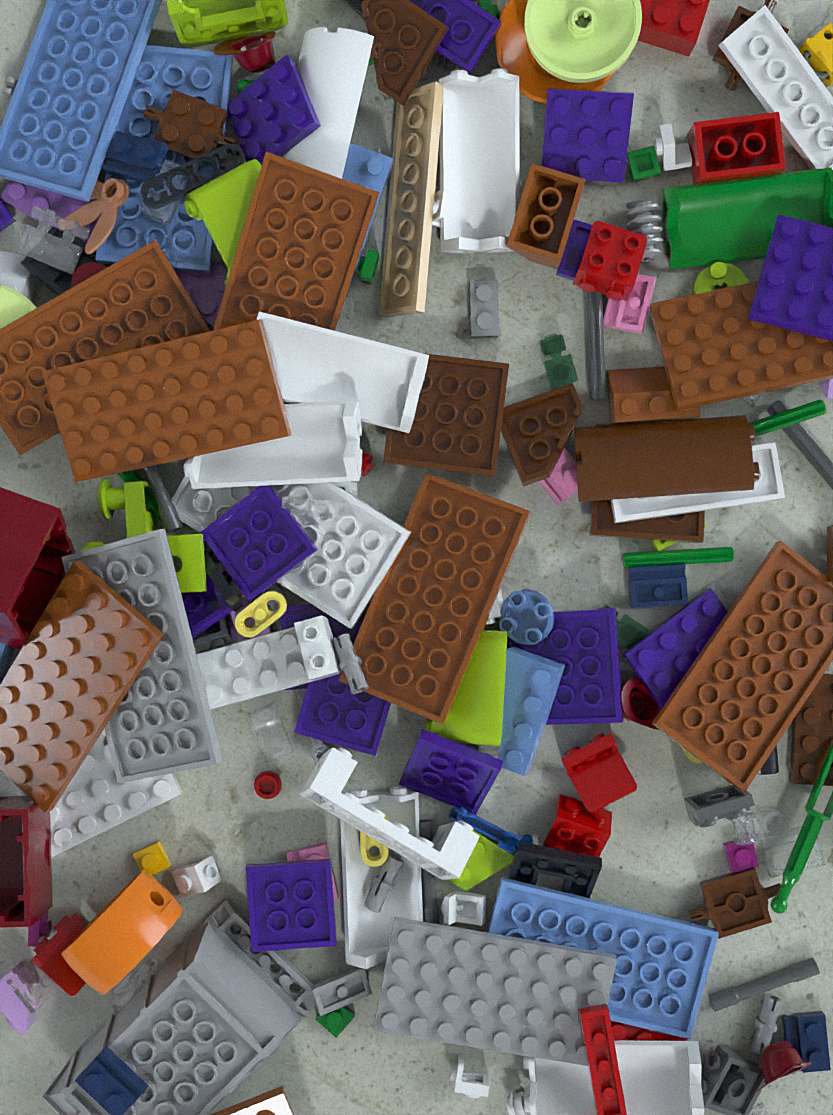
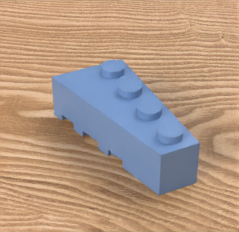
(370, 171)
(528, 699)

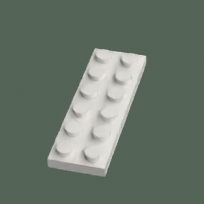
(784, 85)
(766, 488)

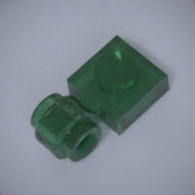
(559, 369)
(628, 630)

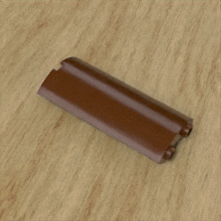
(665, 458)

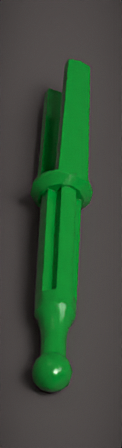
(805, 839)

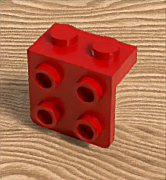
(610, 261)
(599, 772)
(577, 829)
(49, 957)

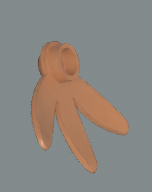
(108, 199)

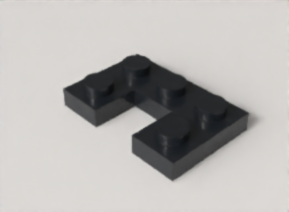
(577, 869)

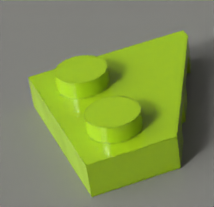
(483, 862)

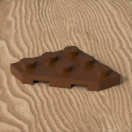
(401, 44)
(539, 431)

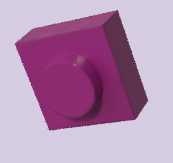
(740, 856)
(39, 930)

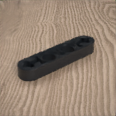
(190, 171)

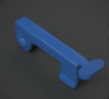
(505, 839)

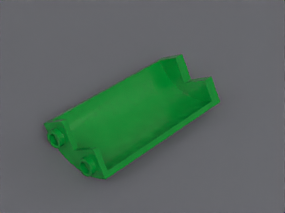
(738, 215)

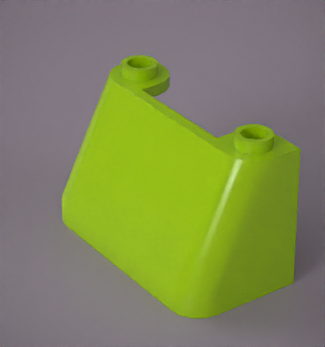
(221, 20)
(224, 207)
(478, 707)

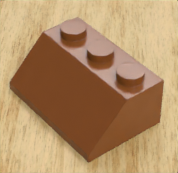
(545, 215)
(643, 397)

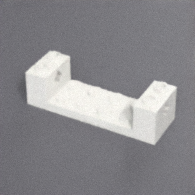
(269, 663)
(442, 857)

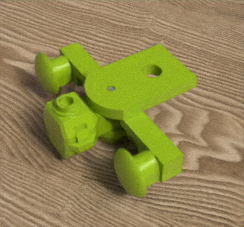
(139, 521)

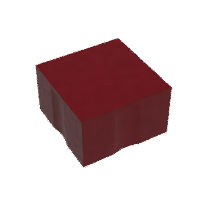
(30, 562)
(24, 862)

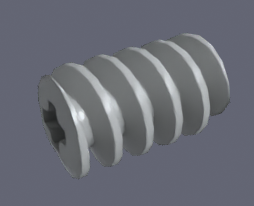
(642, 222)

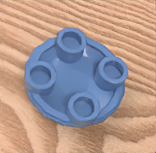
(526, 617)

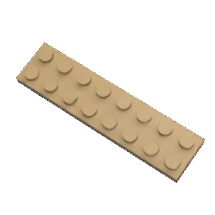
(411, 202)

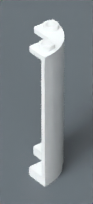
(333, 76)
(479, 161)
(337, 366)
(319, 450)
(367, 931)
(653, 1076)

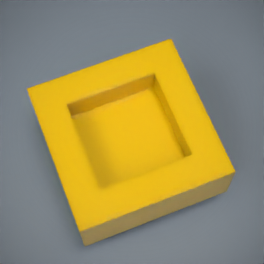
(152, 858)

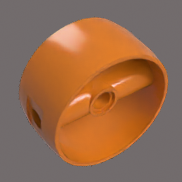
(123, 932)

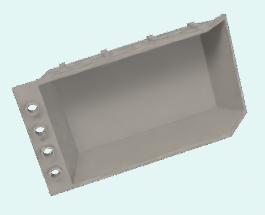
(195, 1023)

